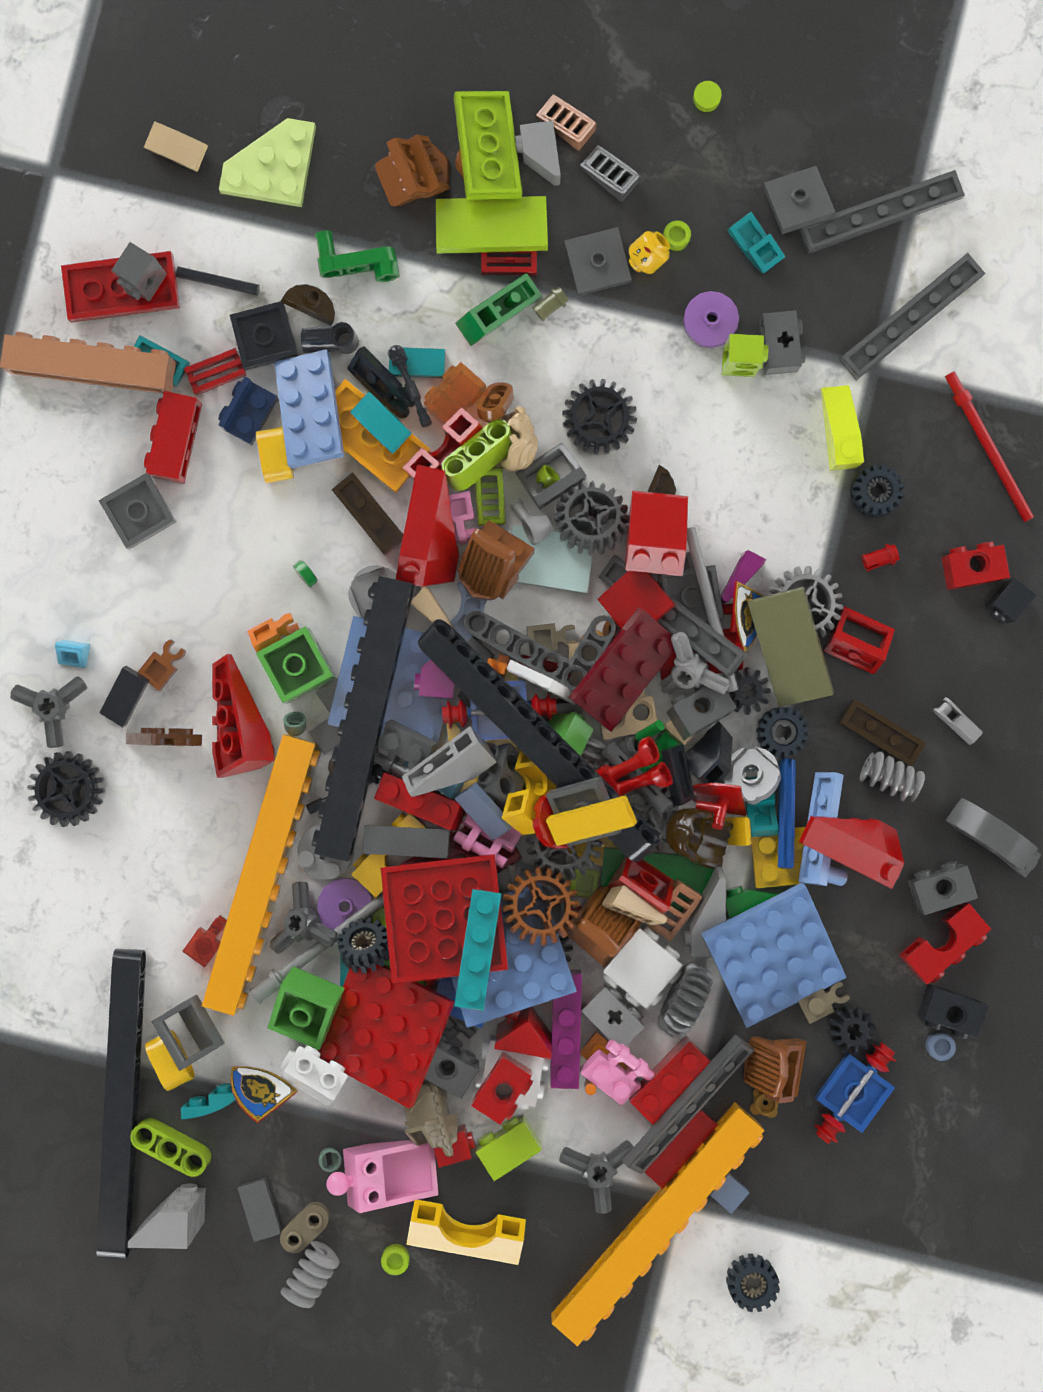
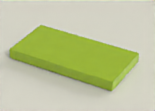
(487, 145)
(491, 225)

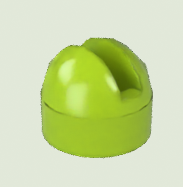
(547, 476)

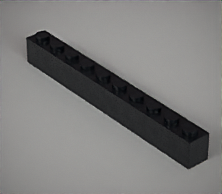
(364, 718)

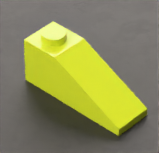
(841, 428)

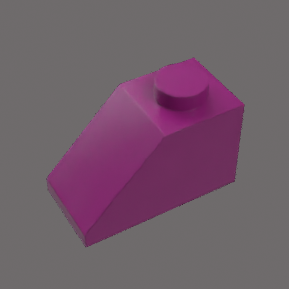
(433, 682)

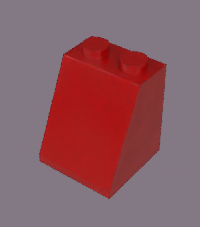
(656, 533)

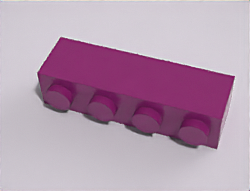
(566, 1037)

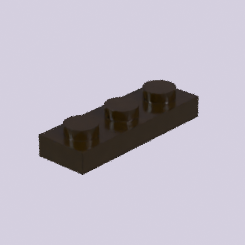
(368, 513)
(882, 732)

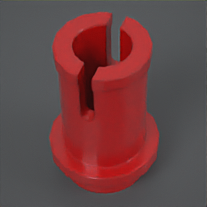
(880, 557)

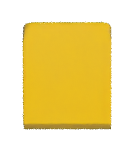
(741, 831)

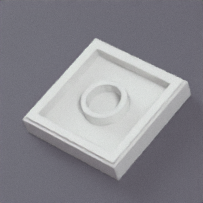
(540, 681)

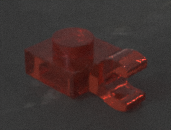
(204, 943)

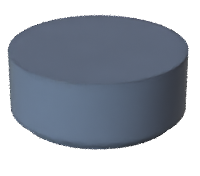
(940, 1046)

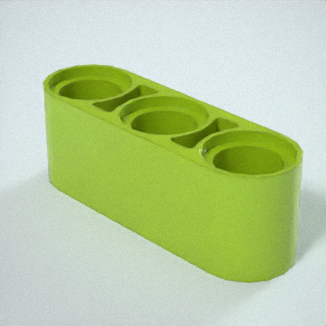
(478, 455)
(157, 1147)

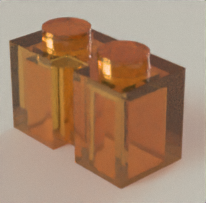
(457, 390)

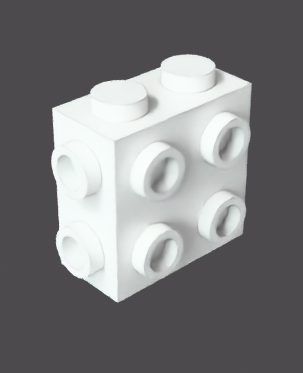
(643, 968)
(534, 1063)
(313, 1074)

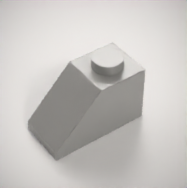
(540, 150)

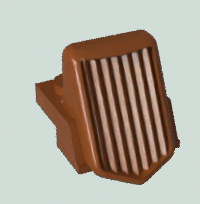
(413, 170)
(493, 562)
(601, 930)
(775, 1067)

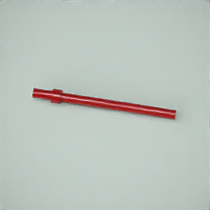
(963, 399)

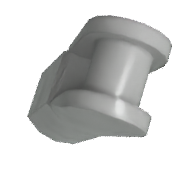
(960, 724)

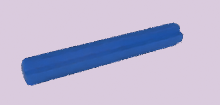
(786, 814)

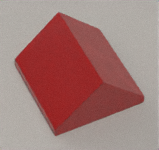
(646, 882)
(525, 1036)

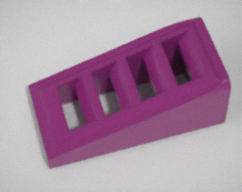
(744, 570)

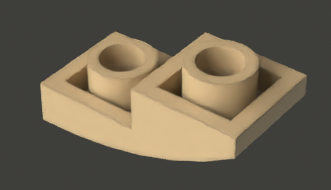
(175, 146)

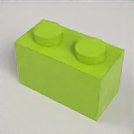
(508, 1147)

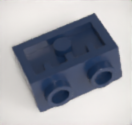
(247, 410)

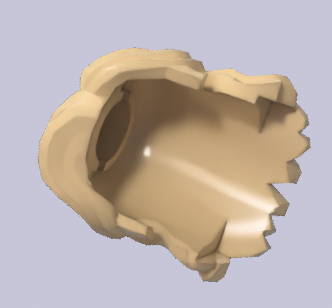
(525, 443)

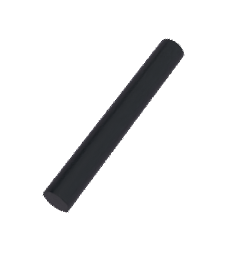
(216, 280)

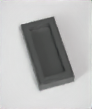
(259, 1209)

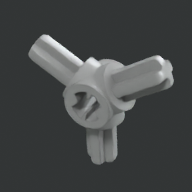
(691, 669)

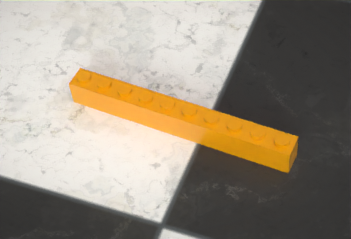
(260, 875)
(656, 1225)

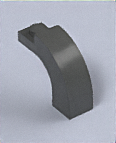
(995, 836)

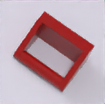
(855, 650)

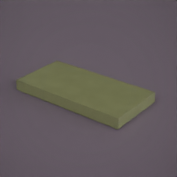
(791, 647)

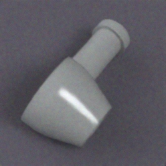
(535, 527)

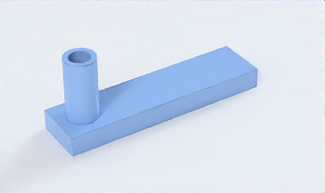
(825, 802)

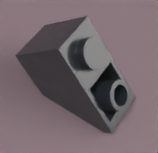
(711, 756)

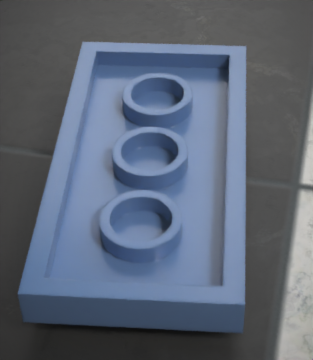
(309, 409)

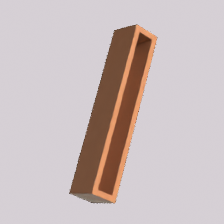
(87, 363)

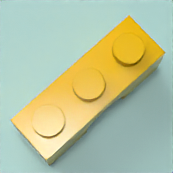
(520, 805)
(368, 867)

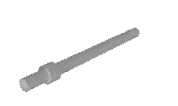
(706, 591)

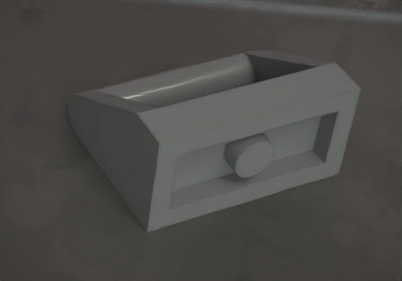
(557, 489)
(199, 1026)

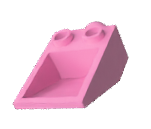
(394, 1175)

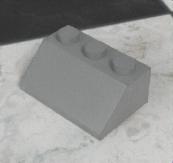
(173, 1221)

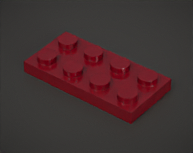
(624, 670)

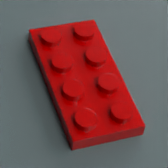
(94, 293)

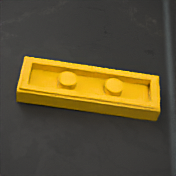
(591, 820)

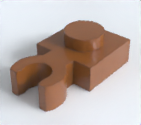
(159, 667)

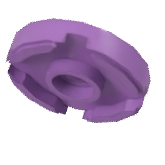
(708, 333)
(336, 892)

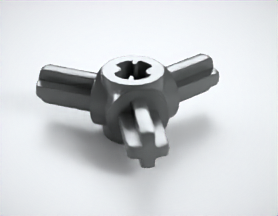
(39, 703)
(302, 923)
(599, 1183)

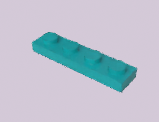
(477, 950)

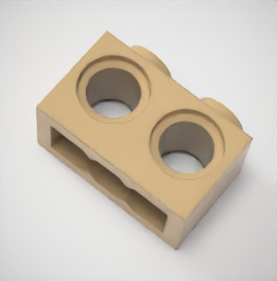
(629, 724)

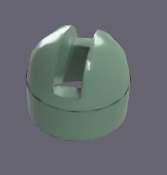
(294, 723)
(335, 1157)

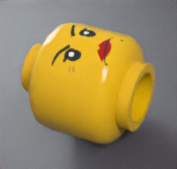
(649, 252)

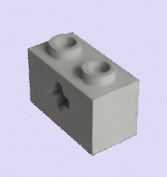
(597, 1009)

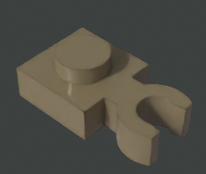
(548, 636)
(819, 1003)

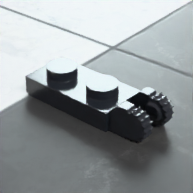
(380, 382)

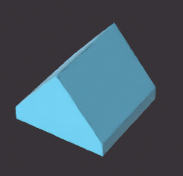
(72, 653)

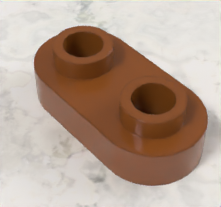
(495, 401)

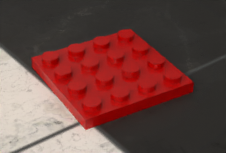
(429, 916)
(386, 1032)

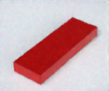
(681, 1149)

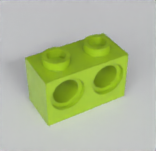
(743, 355)

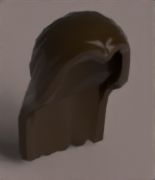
(692, 836)

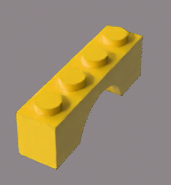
(495, 1240)

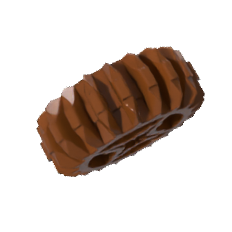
(535, 893)

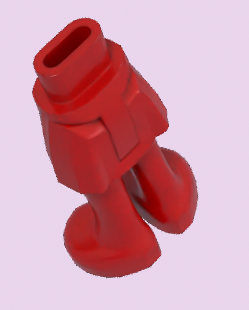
(646, 755)

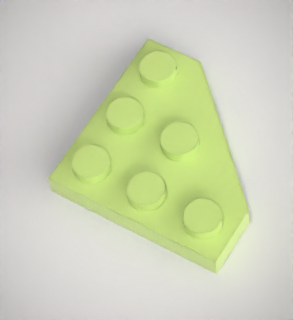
(273, 165)

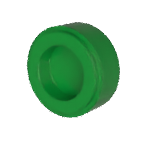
(305, 573)

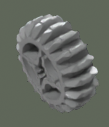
(816, 607)

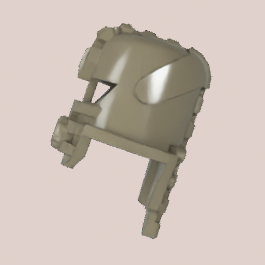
(430, 1119)

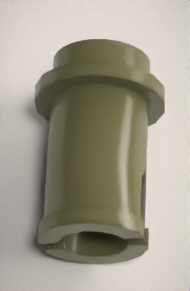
(551, 303)

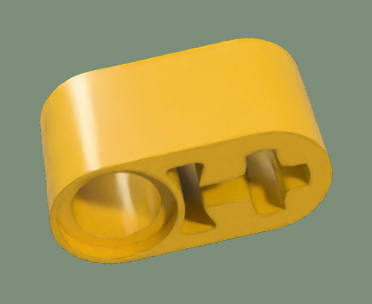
(273, 455)
(164, 1065)

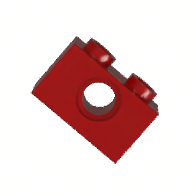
(992, 565)
(499, 1106)

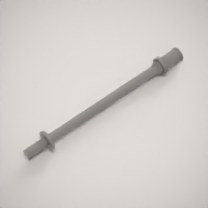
(276, 977)

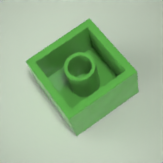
(296, 665)
(305, 1007)

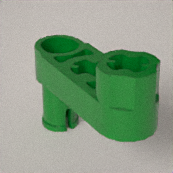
(380, 260)

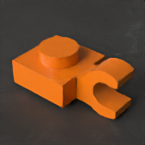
(271, 632)
(500, 664)

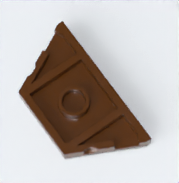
(157, 737)

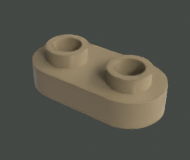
(304, 1228)

